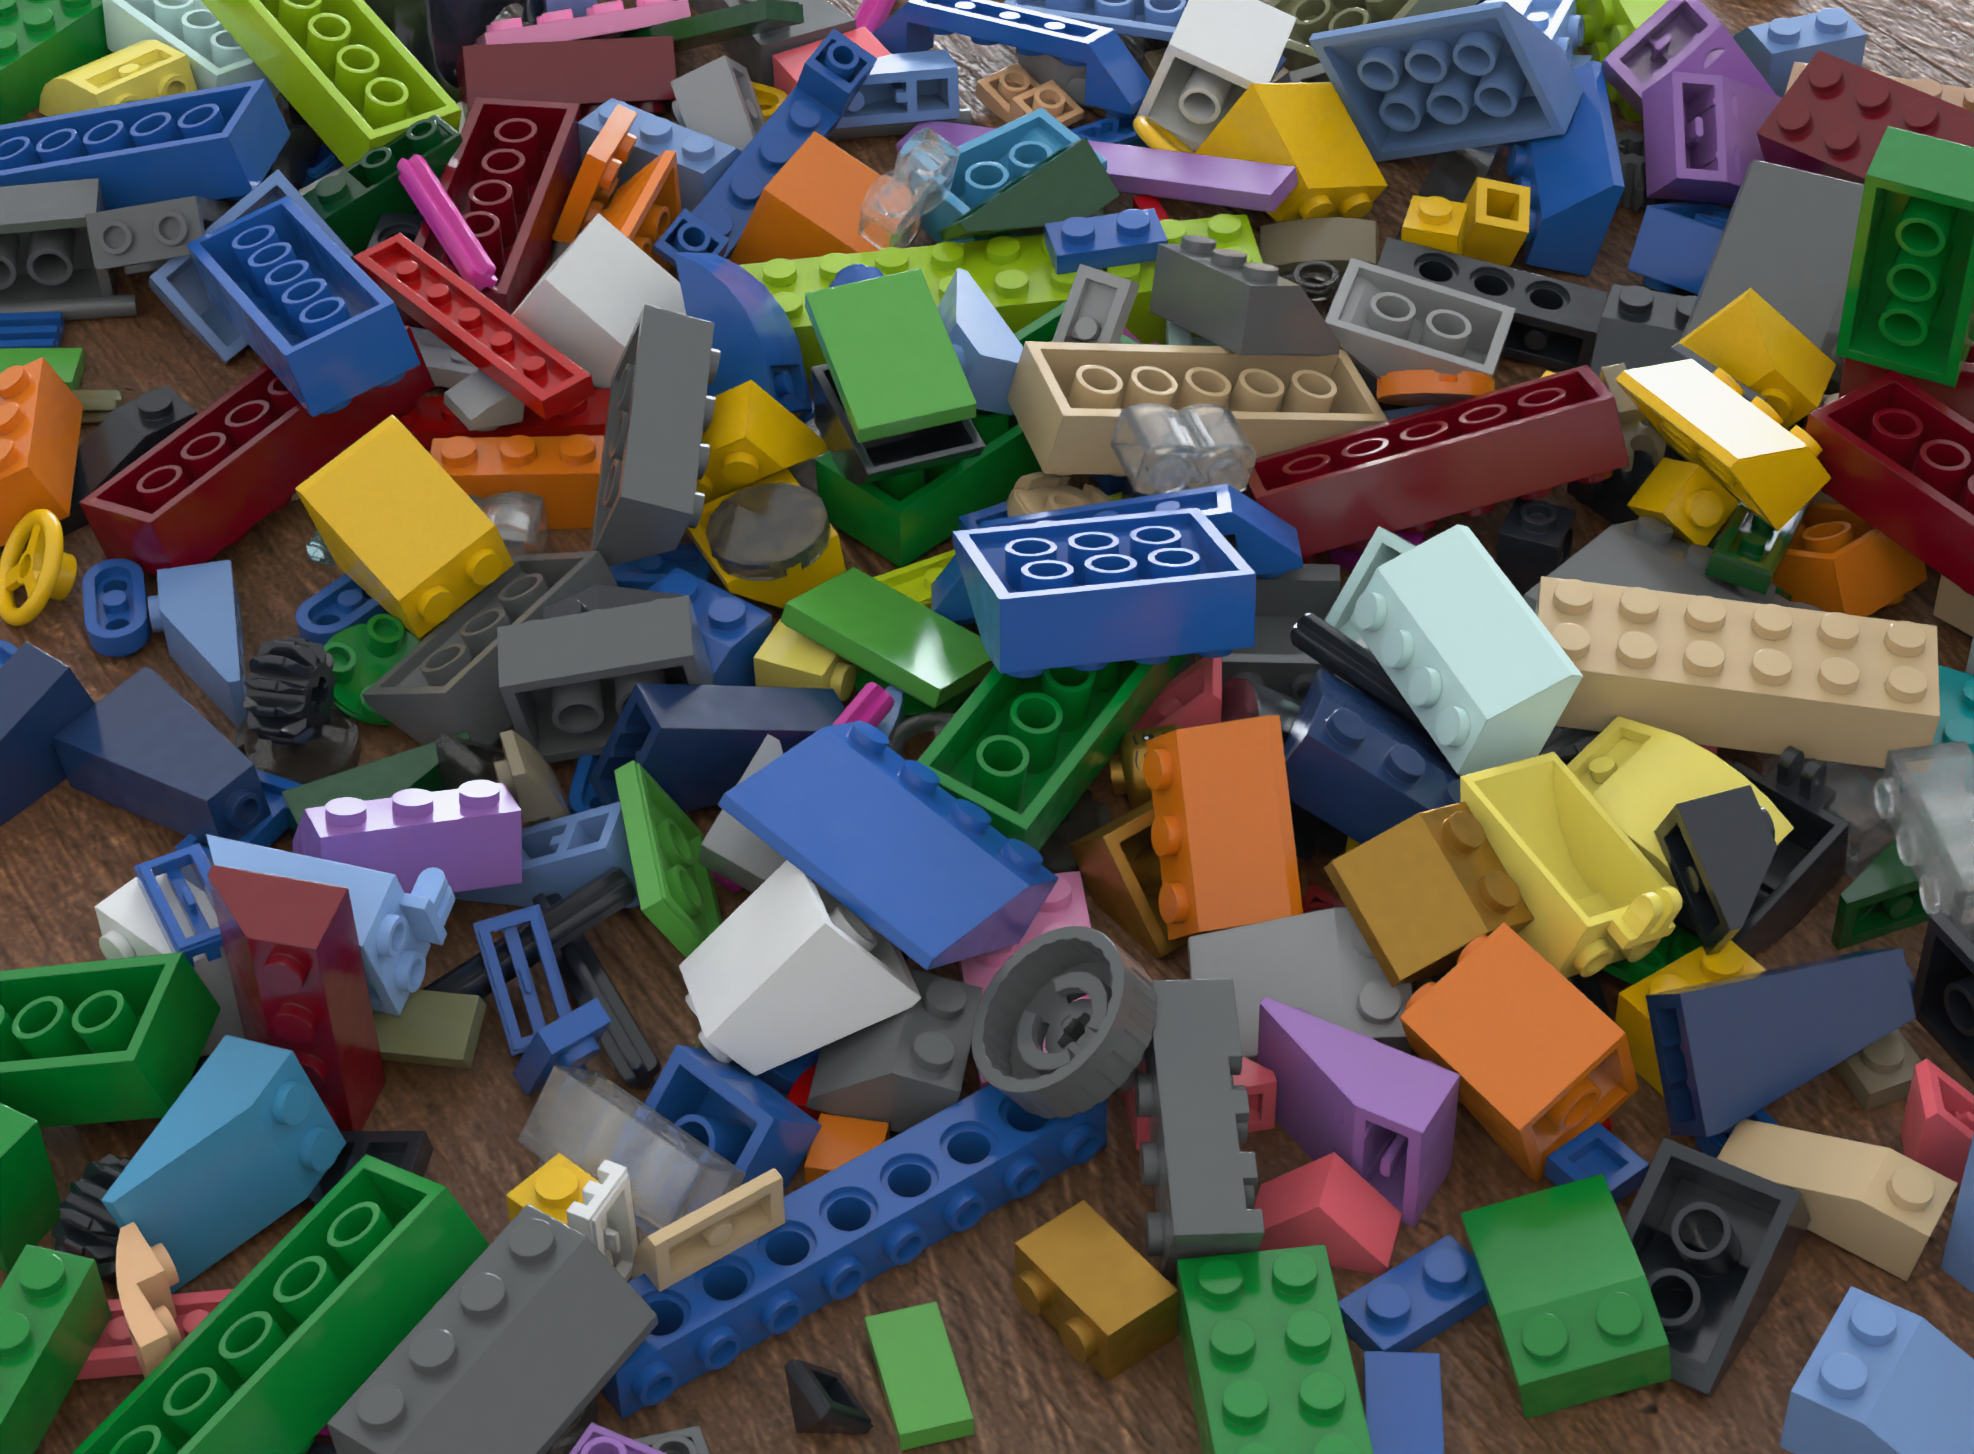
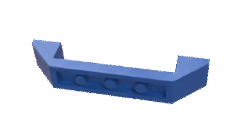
(1112, 73)
(816, 104)
(1261, 537)

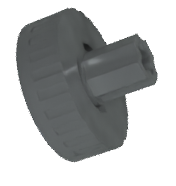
(1090, 1043)

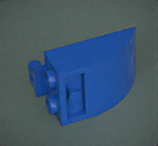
(748, 329)

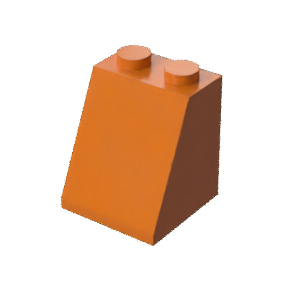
(809, 207)
(1527, 1047)

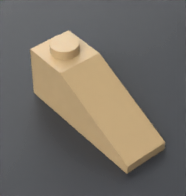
(1853, 1190)

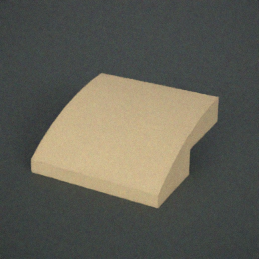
(711, 1231)

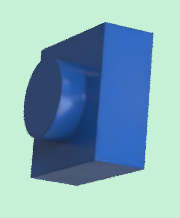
(1596, 1153)

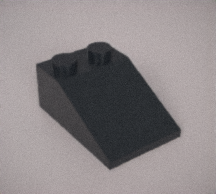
(1712, 1255)

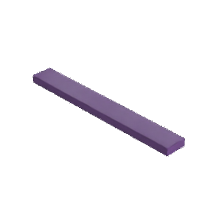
(1168, 172)

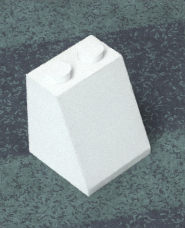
(1212, 62)
(595, 298)
(791, 975)

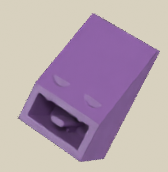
(1679, 39)
(1701, 135)
(1364, 1102)

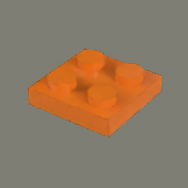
(597, 175)

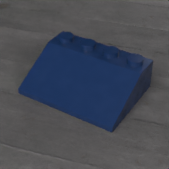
(1362, 762)

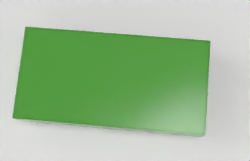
(919, 1376)

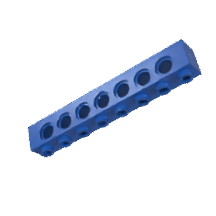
(849, 1231)

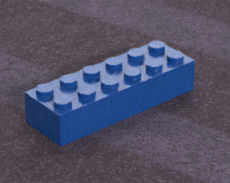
(154, 148)
(304, 306)

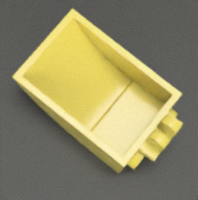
(128, 75)
(1647, 771)
(1572, 864)

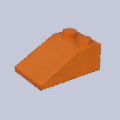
(1846, 564)

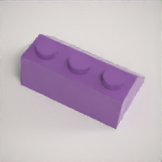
(462, 831)

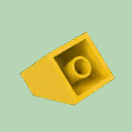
(1307, 130)
(403, 527)

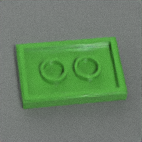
(890, 355)
(890, 636)
(664, 855)

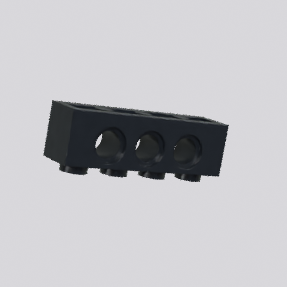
(1552, 317)

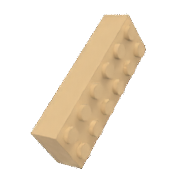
(1074, 392)
(1745, 671)

